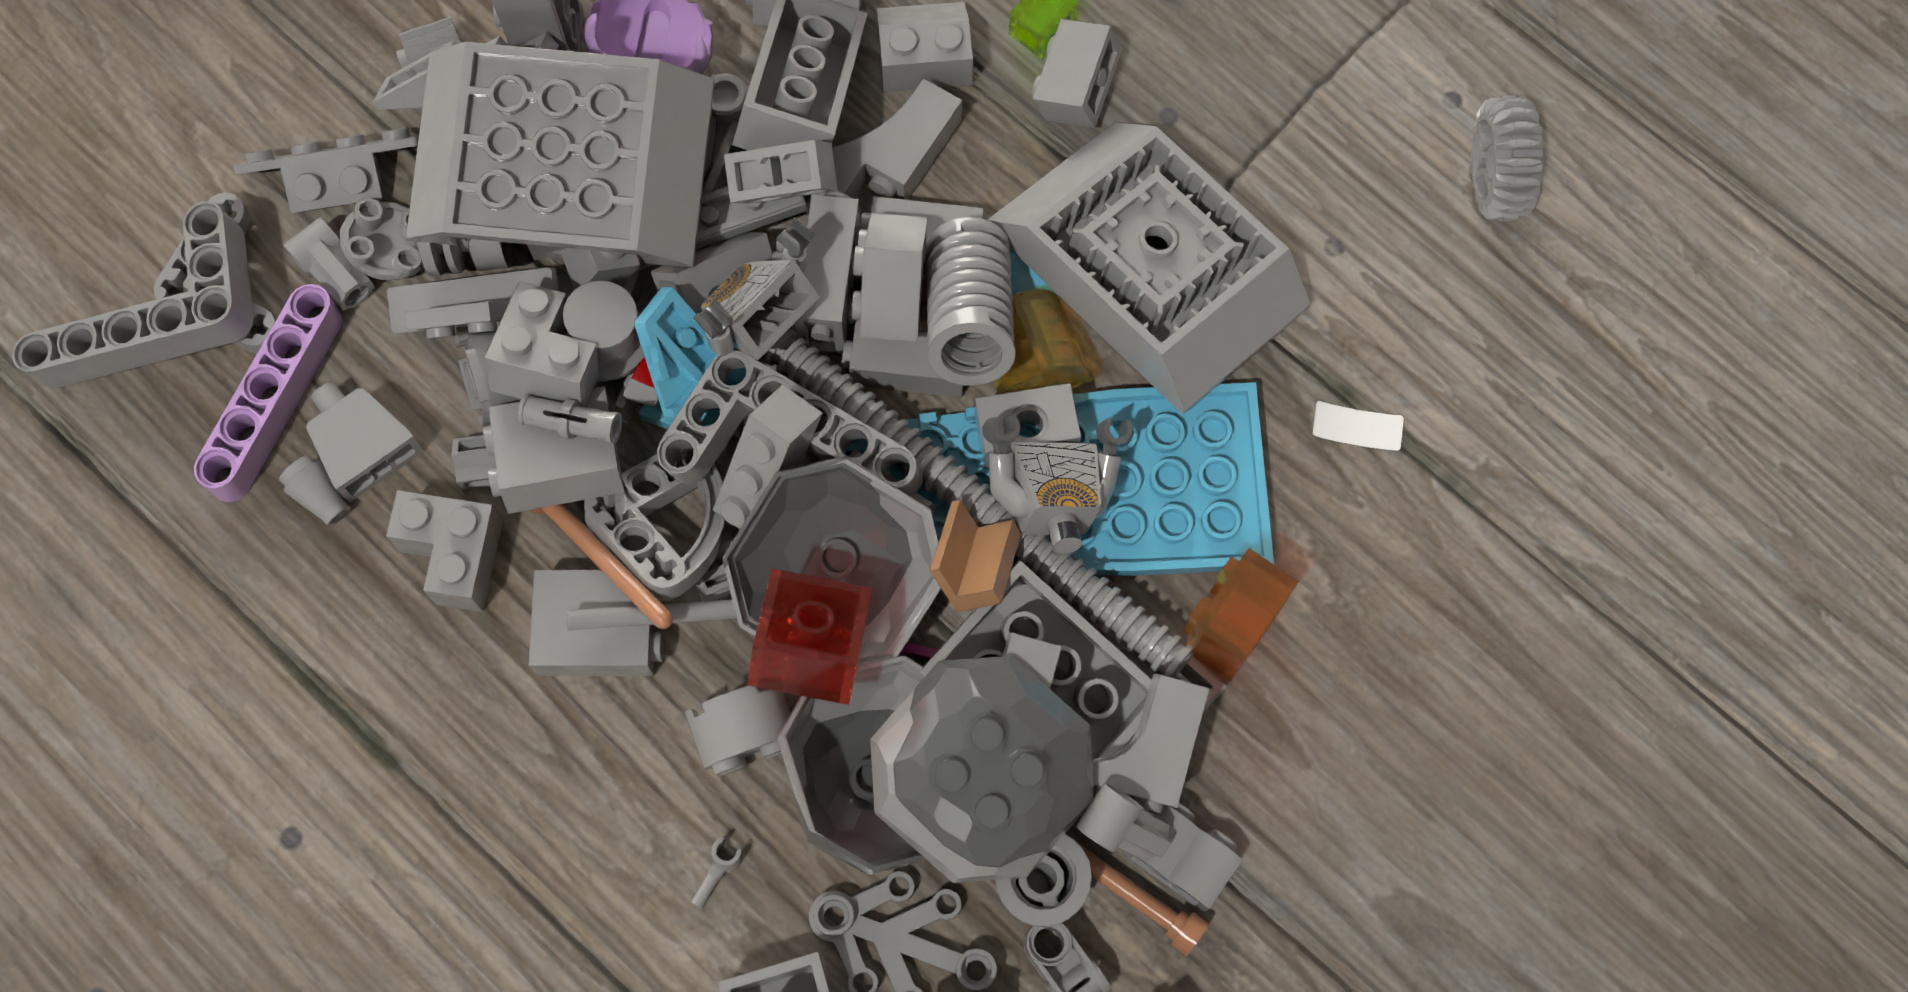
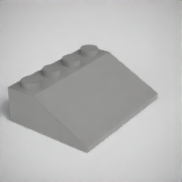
(1090, 670)

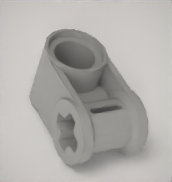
(1068, 966)

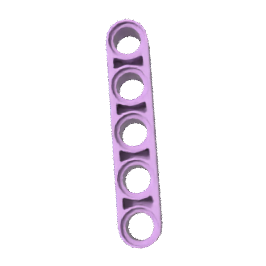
(271, 414)

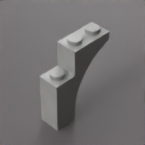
(899, 150)

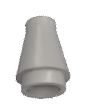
(312, 488)

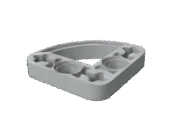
(631, 519)

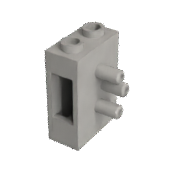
(829, 270)

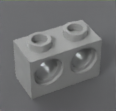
(780, 172)

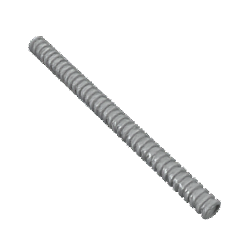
(954, 484)

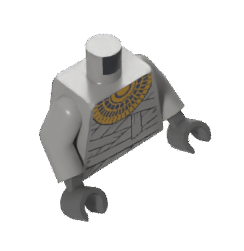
(760, 299)
(1053, 485)

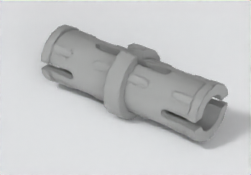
(540, 413)

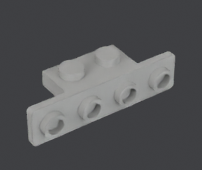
(330, 175)
(459, 302)

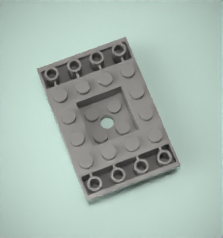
(1172, 312)

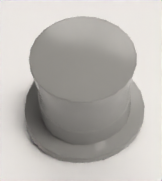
(605, 316)
(1052, 889)

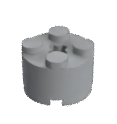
(738, 727)

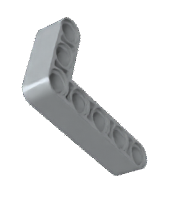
(106, 341)
(745, 397)

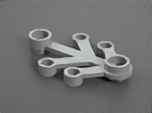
(893, 936)

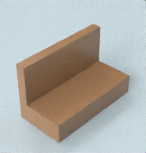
(973, 560)

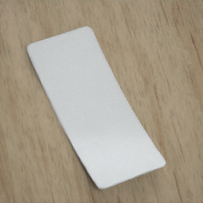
(1358, 427)

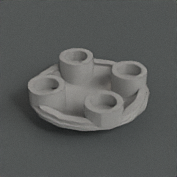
(377, 242)

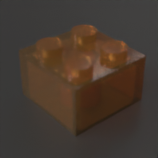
(1244, 606)

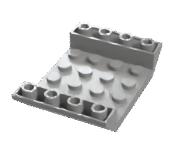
(561, 151)

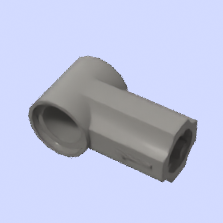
(320, 255)
(1122, 823)

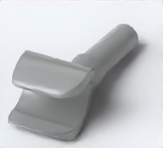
(716, 872)

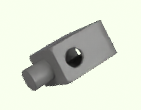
(358, 440)

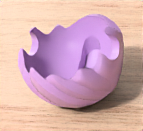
(652, 30)

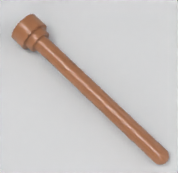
(609, 564)
(1181, 928)

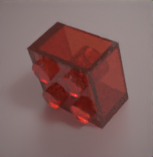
(809, 636)

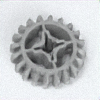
(1507, 158)

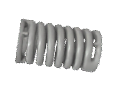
(969, 302)

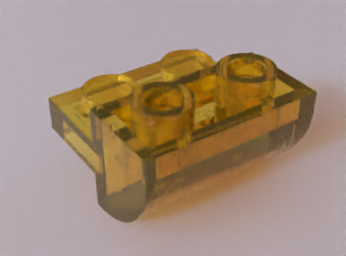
(1044, 345)

